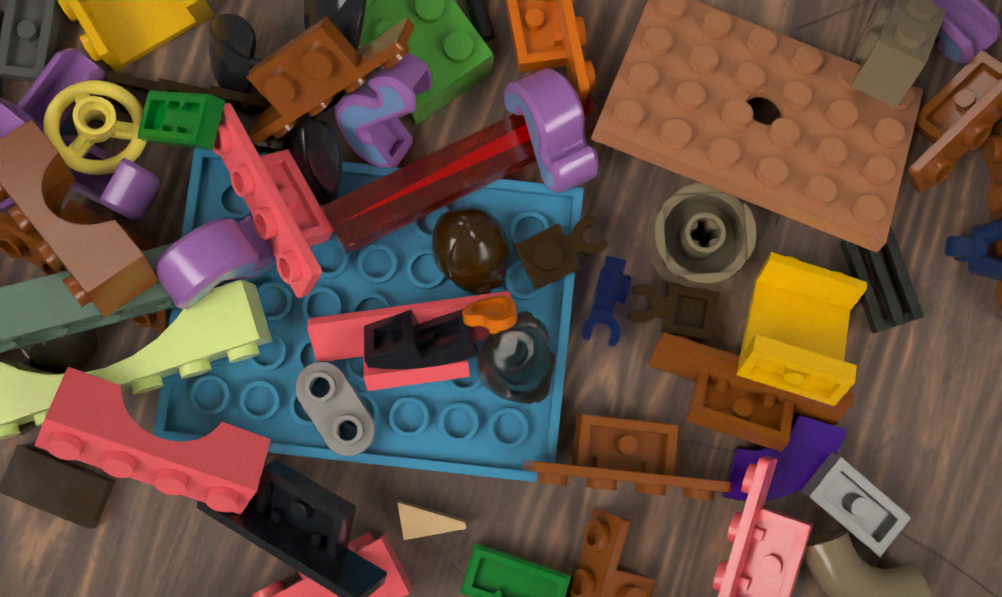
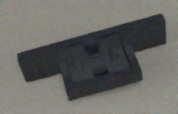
(305, 530)

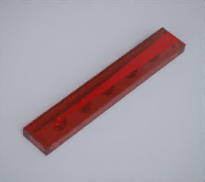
(436, 180)

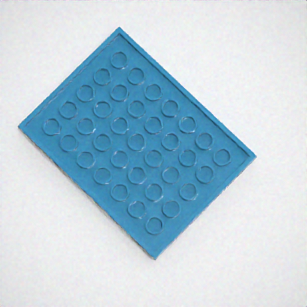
(418, 426)

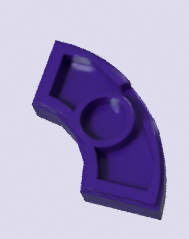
(807, 450)

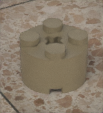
(720, 218)

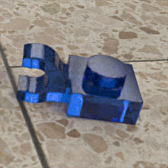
(610, 288)

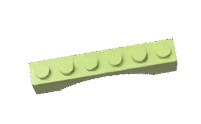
(218, 326)

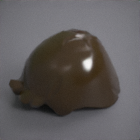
(471, 249)

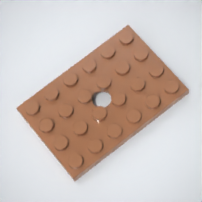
(684, 107)

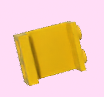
(132, 28)
(800, 329)

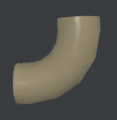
(845, 574)

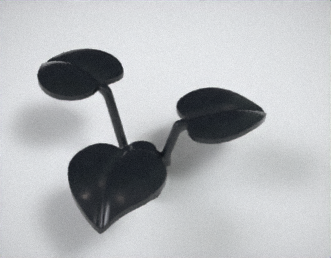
(315, 142)

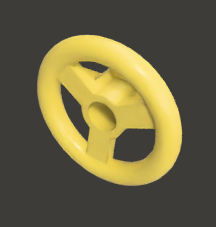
(92, 108)

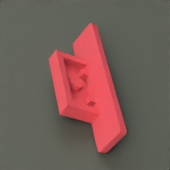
(279, 200)
(343, 338)
(765, 541)

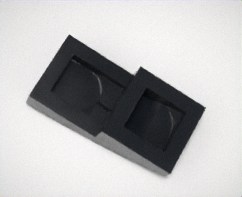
(406, 344)

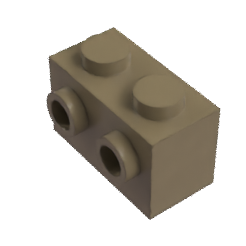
(897, 48)

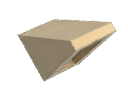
(421, 521)

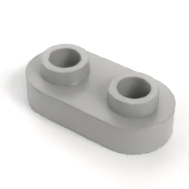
(334, 408)

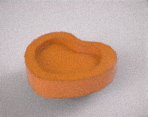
(493, 313)

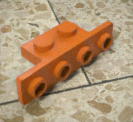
(550, 37)

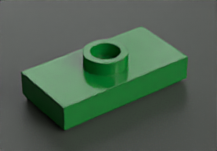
(181, 119)
(507, 575)

